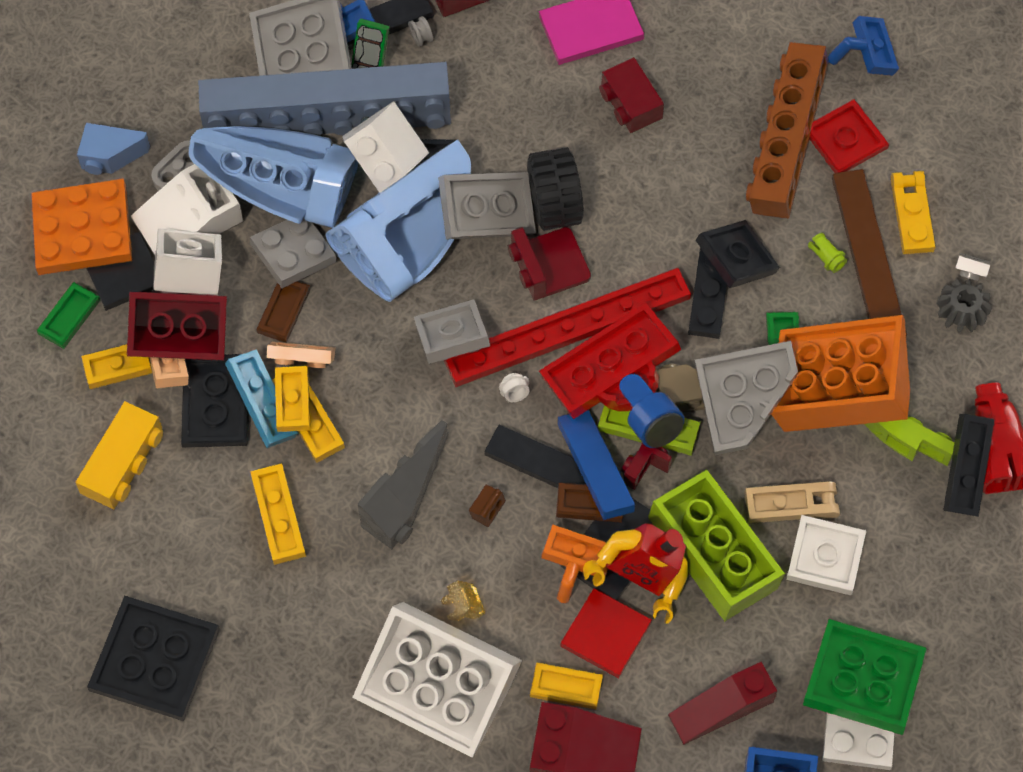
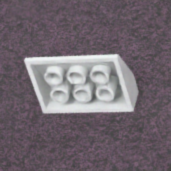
(436, 678)

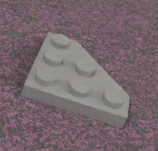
(743, 391)

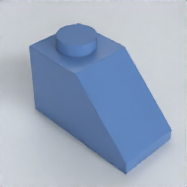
(110, 148)

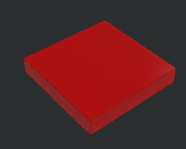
(846, 137)
(606, 633)

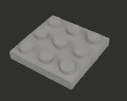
(300, 37)

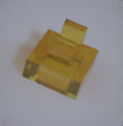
(465, 600)

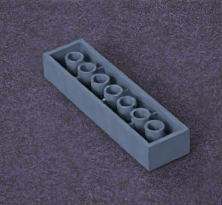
(327, 99)

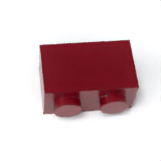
(631, 95)

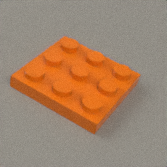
(81, 227)

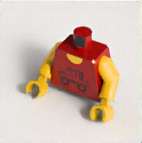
(647, 559)

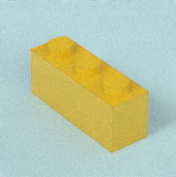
(120, 455)

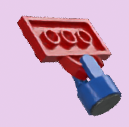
(622, 375)

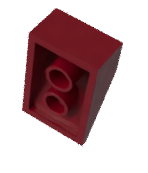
(582, 742)

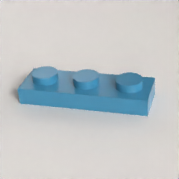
(258, 395)

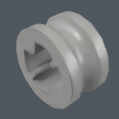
(420, 31)

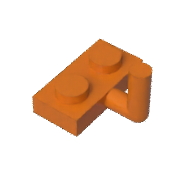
(572, 551)

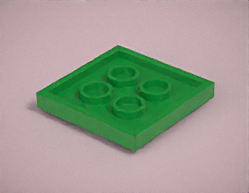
(865, 676)

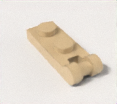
(791, 502)

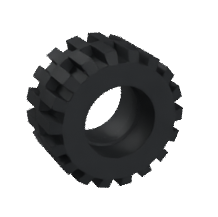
(555, 188)

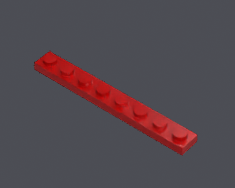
(567, 327)

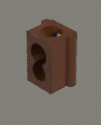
(487, 505)

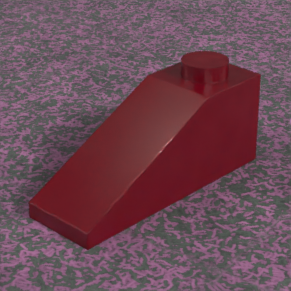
(724, 703)

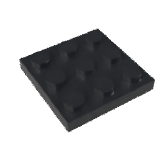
(153, 658)

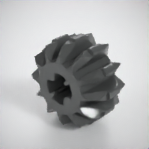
(960, 313)

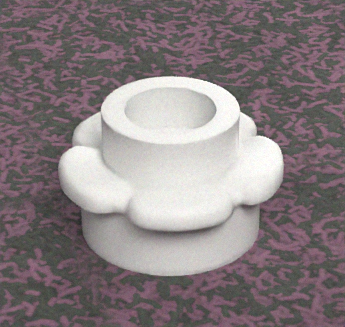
(514, 387)

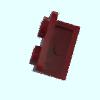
(548, 261)

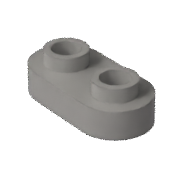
(171, 164)

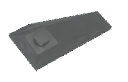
(394, 500)

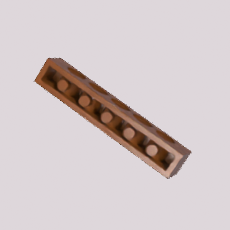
(778, 197)

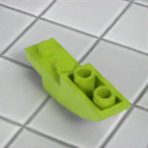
(911, 436)

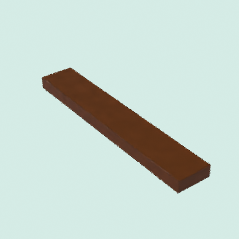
(866, 244)

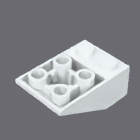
(188, 204)

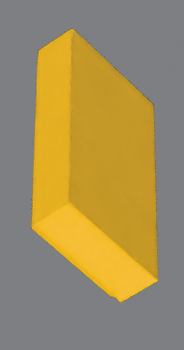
(566, 686)

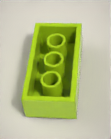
(719, 543)

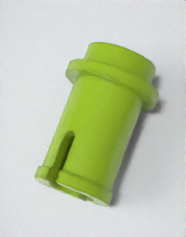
(826, 251)

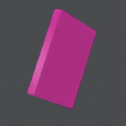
(589, 27)

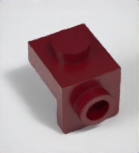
(637, 465)

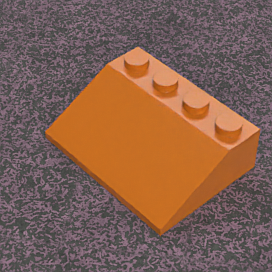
(846, 375)

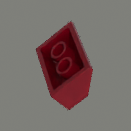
(176, 326)

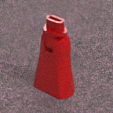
(1006, 449)

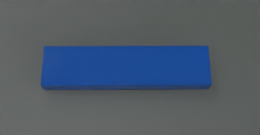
(596, 465)

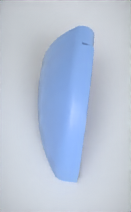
(278, 170)
(401, 230)

